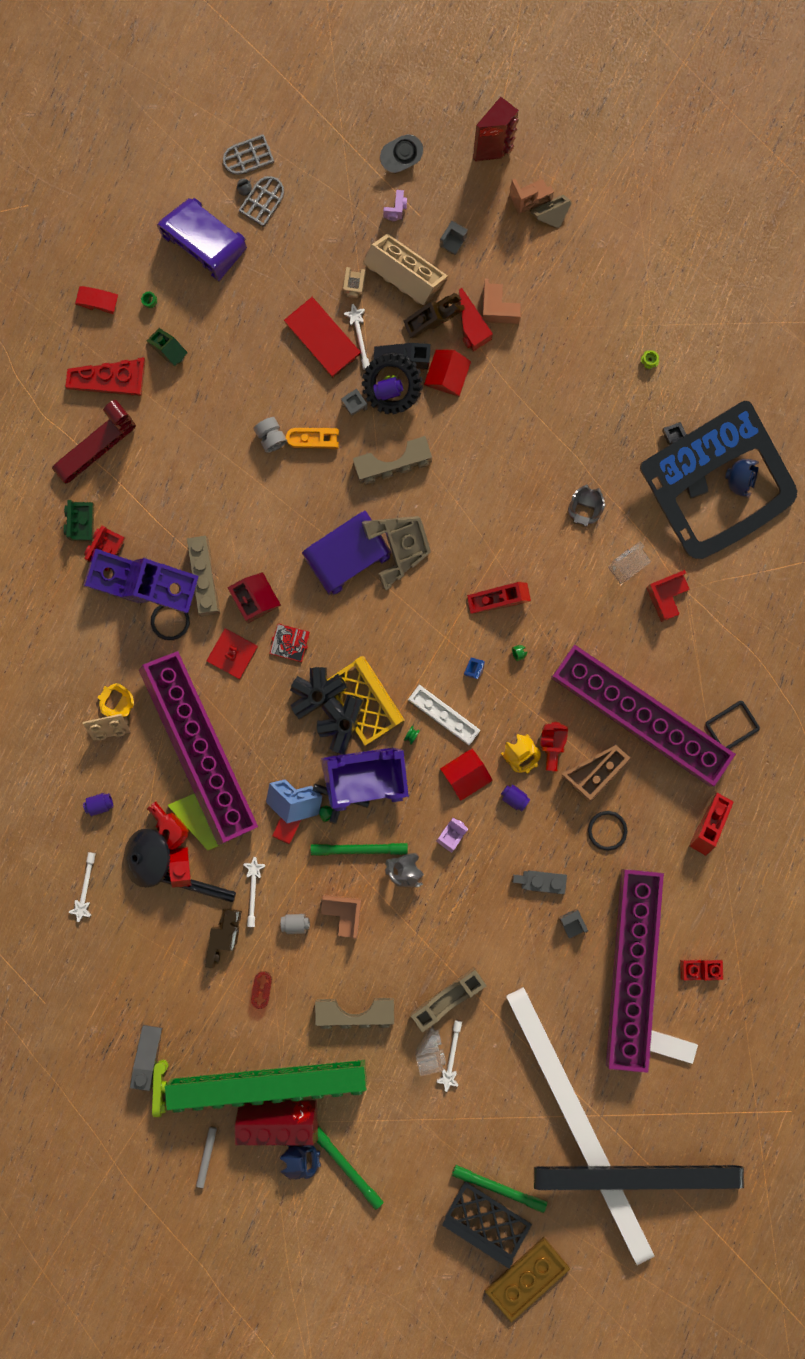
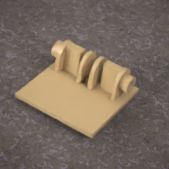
(107, 727)

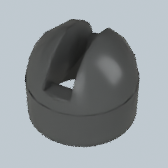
(245, 189)

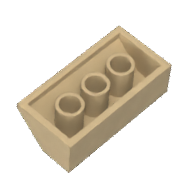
(404, 269)

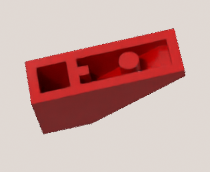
(474, 328)
(499, 597)
(711, 825)

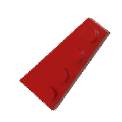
(116, 378)

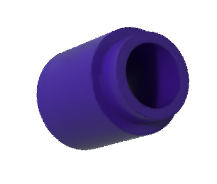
(388, 388)
(515, 797)
(98, 804)

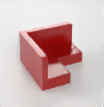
(662, 594)

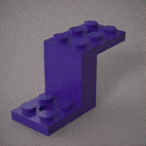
(141, 581)

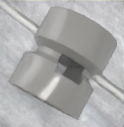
(269, 433)

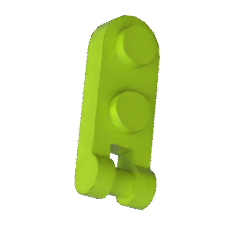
(158, 1104)

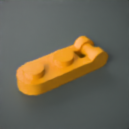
(312, 438)

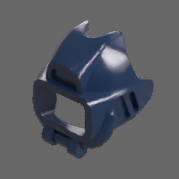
(297, 1162)

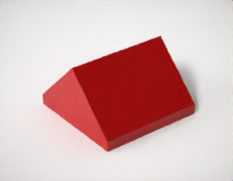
(447, 372)
(466, 774)

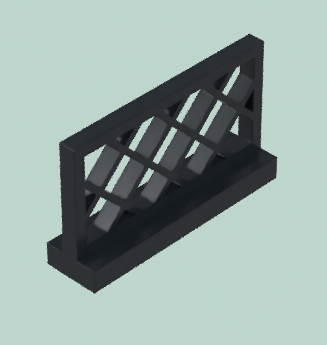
(476, 1239)

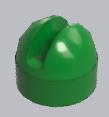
(146, 299)
(518, 652)
(325, 813)

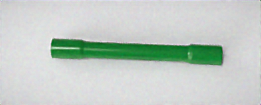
(392, 849)
(368, 1192)
(529, 1200)

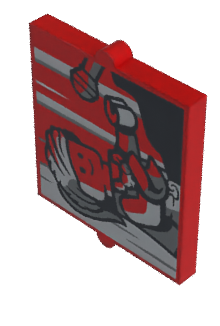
(289, 642)

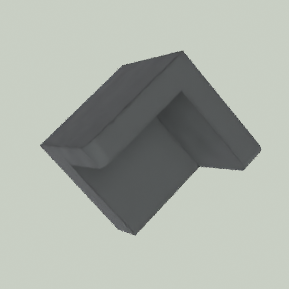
(453, 237)
(354, 402)
(573, 923)

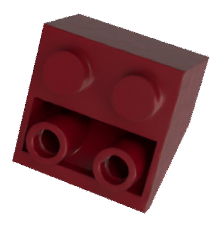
(254, 596)

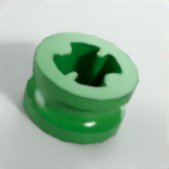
(411, 735)

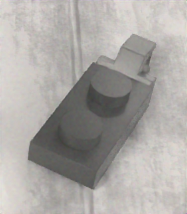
(542, 881)

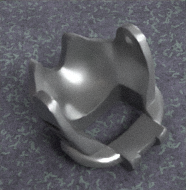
(588, 498)
(407, 871)

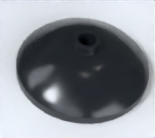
(146, 858)

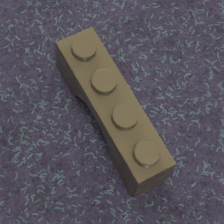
(370, 468)
(201, 566)
(448, 998)
(329, 1013)

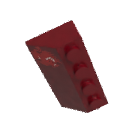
(496, 132)
(277, 1123)

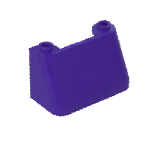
(203, 237)
(345, 553)
(365, 777)

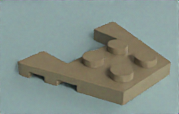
(406, 541)

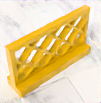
(380, 694)

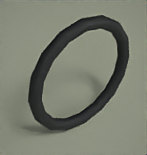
(168, 637)
(624, 828)

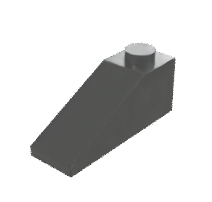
(146, 1058)

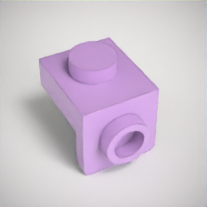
(394, 214)
(452, 834)

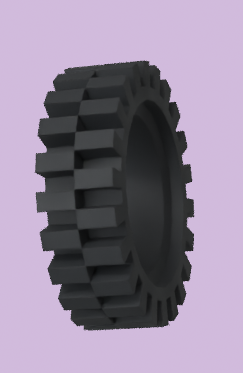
(411, 373)

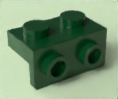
(79, 521)

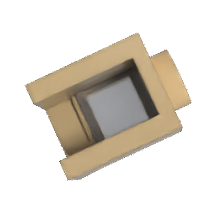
(354, 283)

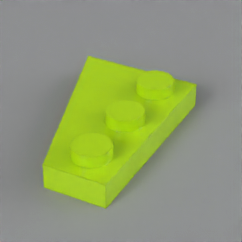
(192, 816)

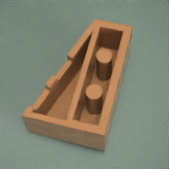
(596, 773)

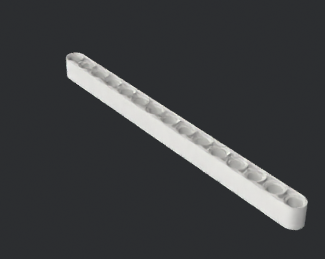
(578, 1121)

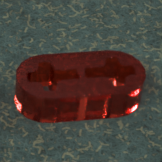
(257, 988)

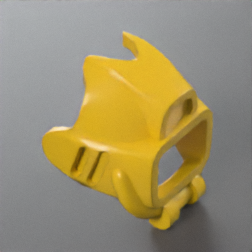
(123, 707)
(521, 751)

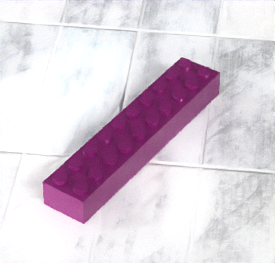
(643, 716)
(198, 748)
(634, 970)

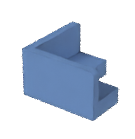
(293, 803)

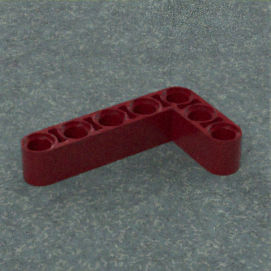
(96, 444)

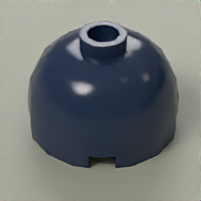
(742, 476)

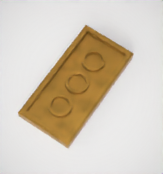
(527, 1279)

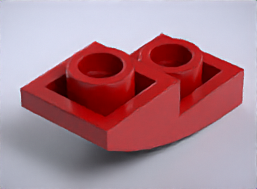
(96, 298)
(285, 831)
(701, 970)

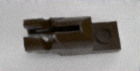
(433, 315)
(223, 937)

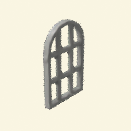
(237, 154)
(255, 202)

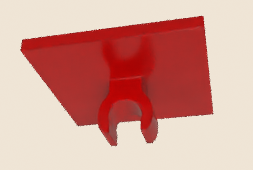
(232, 653)

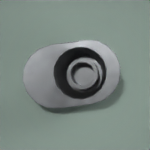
(401, 153)

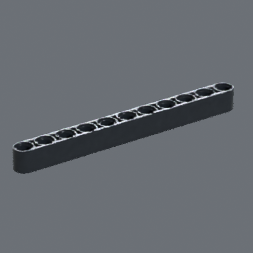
(638, 1177)

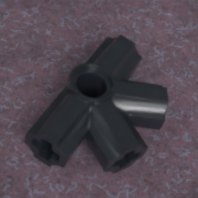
(308, 690)
(335, 726)

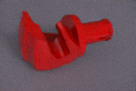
(552, 742)
(169, 822)

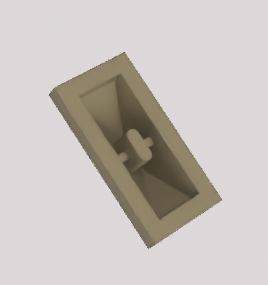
(553, 211)

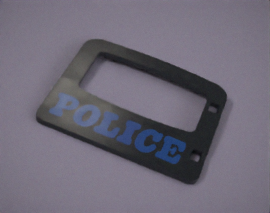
(703, 451)

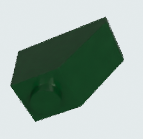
(167, 347)

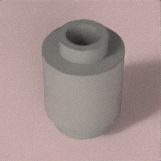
(295, 923)

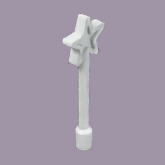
(355, 317)
(254, 870)
(81, 907)
(448, 1076)

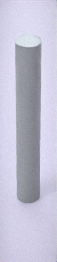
(206, 1157)

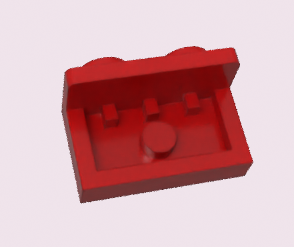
(105, 541)

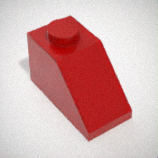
(179, 867)

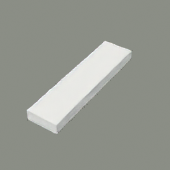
(444, 715)
(673, 1047)

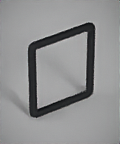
(726, 711)

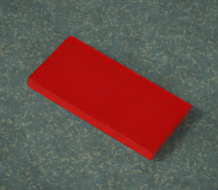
(322, 337)

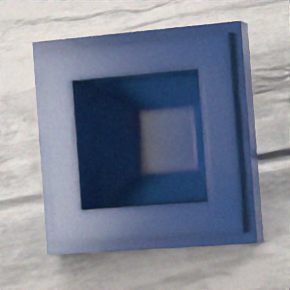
(474, 668)

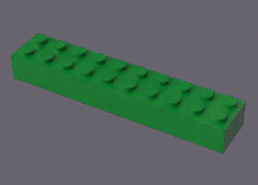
(266, 1085)

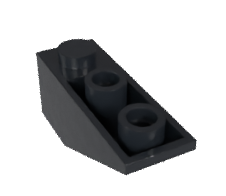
(417, 352)

